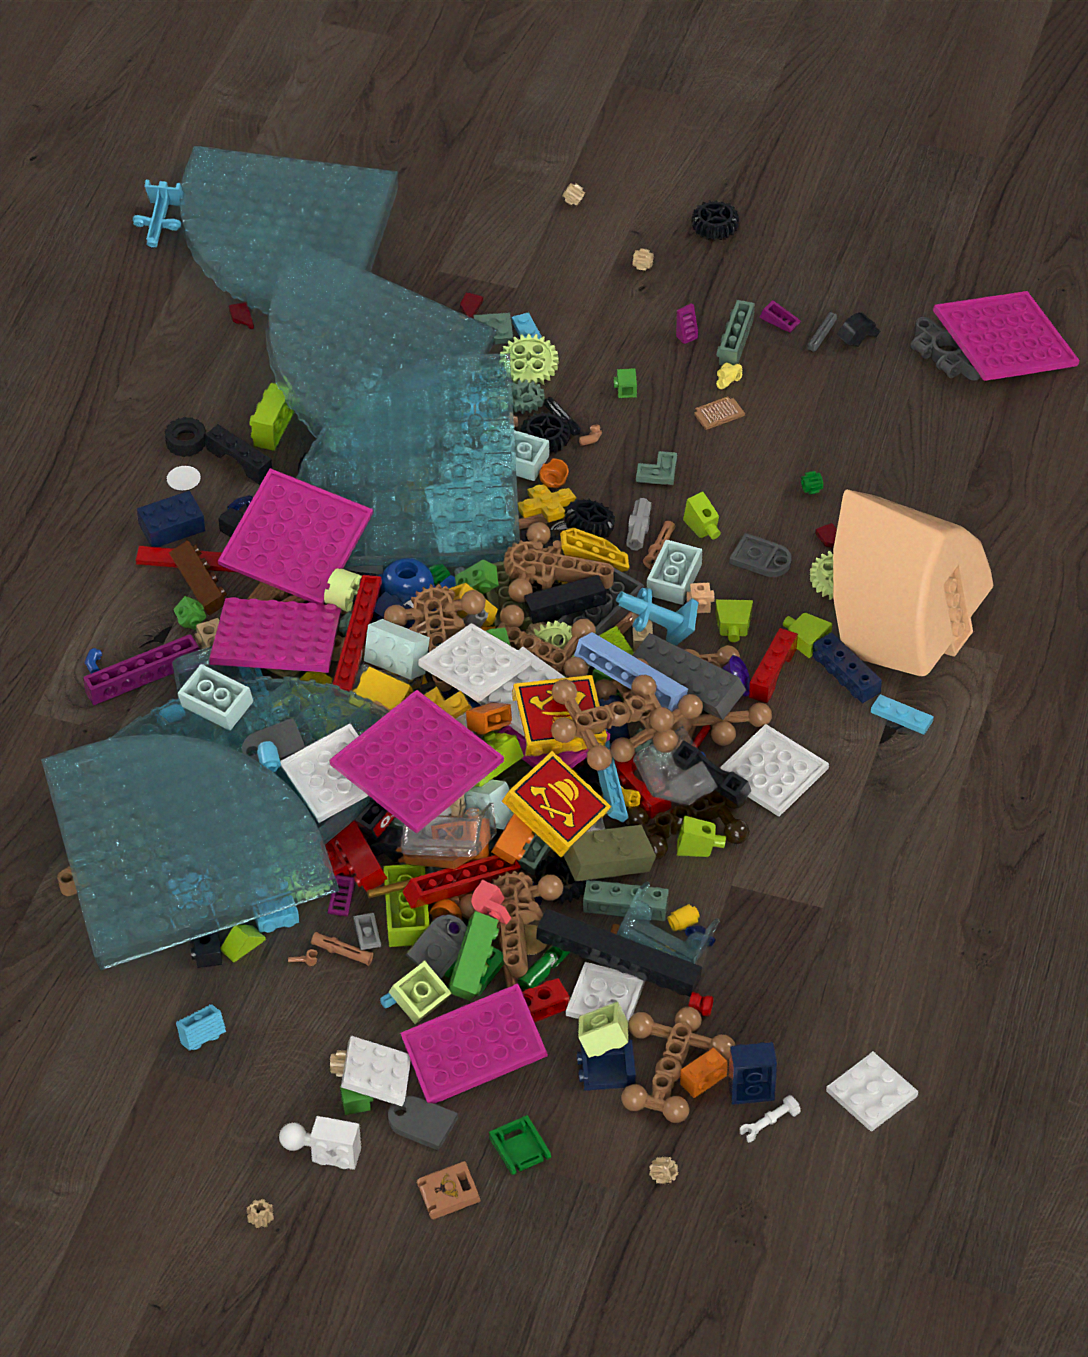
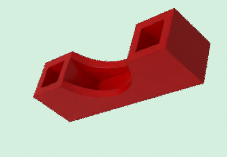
(765, 678)
(629, 781)

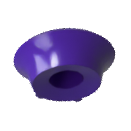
(738, 668)

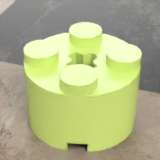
(342, 589)

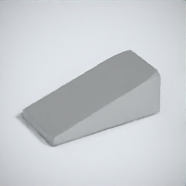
(367, 931)

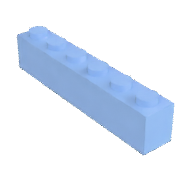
(625, 668)

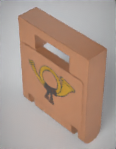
(444, 1193)

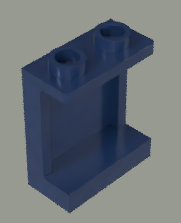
(608, 1070)

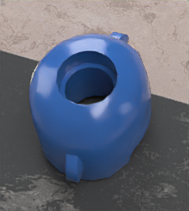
(405, 578)

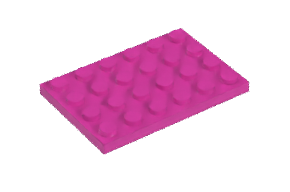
(473, 1044)

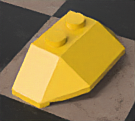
(591, 547)

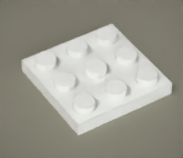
(601, 987)
(376, 1071)
(872, 1091)

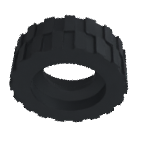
(185, 425)

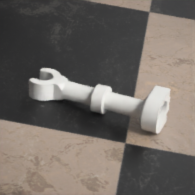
(790, 1105)

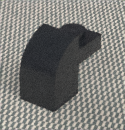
(856, 328)
(387, 844)

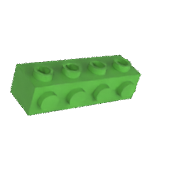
(472, 956)

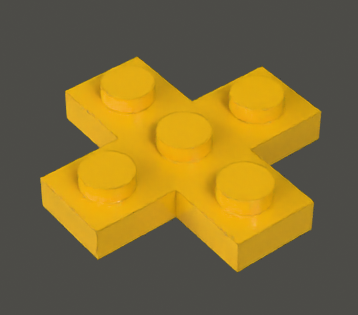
(546, 503)
(454, 706)

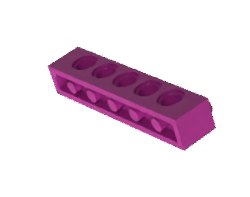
(136, 670)

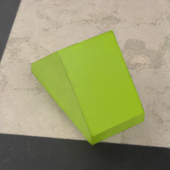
(241, 941)

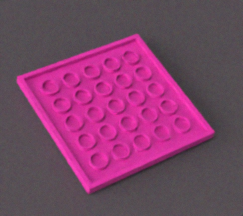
(1005, 335)
(295, 536)
(276, 635)
(416, 761)

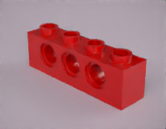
(546, 999)

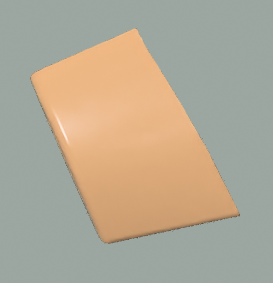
(904, 583)

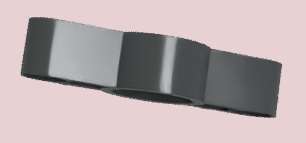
(927, 342)

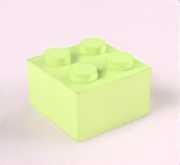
(419, 992)
(603, 1029)

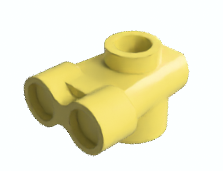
(728, 374)

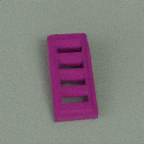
(771, 313)
(686, 326)
(346, 882)

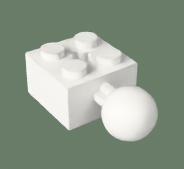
(331, 1141)

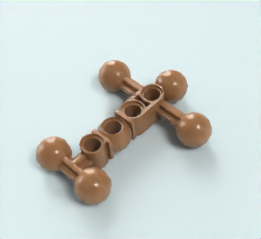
(559, 659)
(629, 710)
(723, 731)
(622, 748)
(687, 1021)

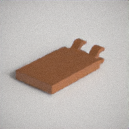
(434, 861)

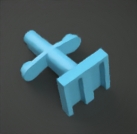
(162, 197)
(678, 623)

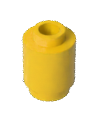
(683, 917)

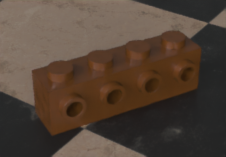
(198, 577)

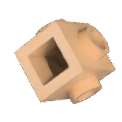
(701, 593)

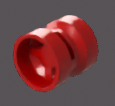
(701, 1003)

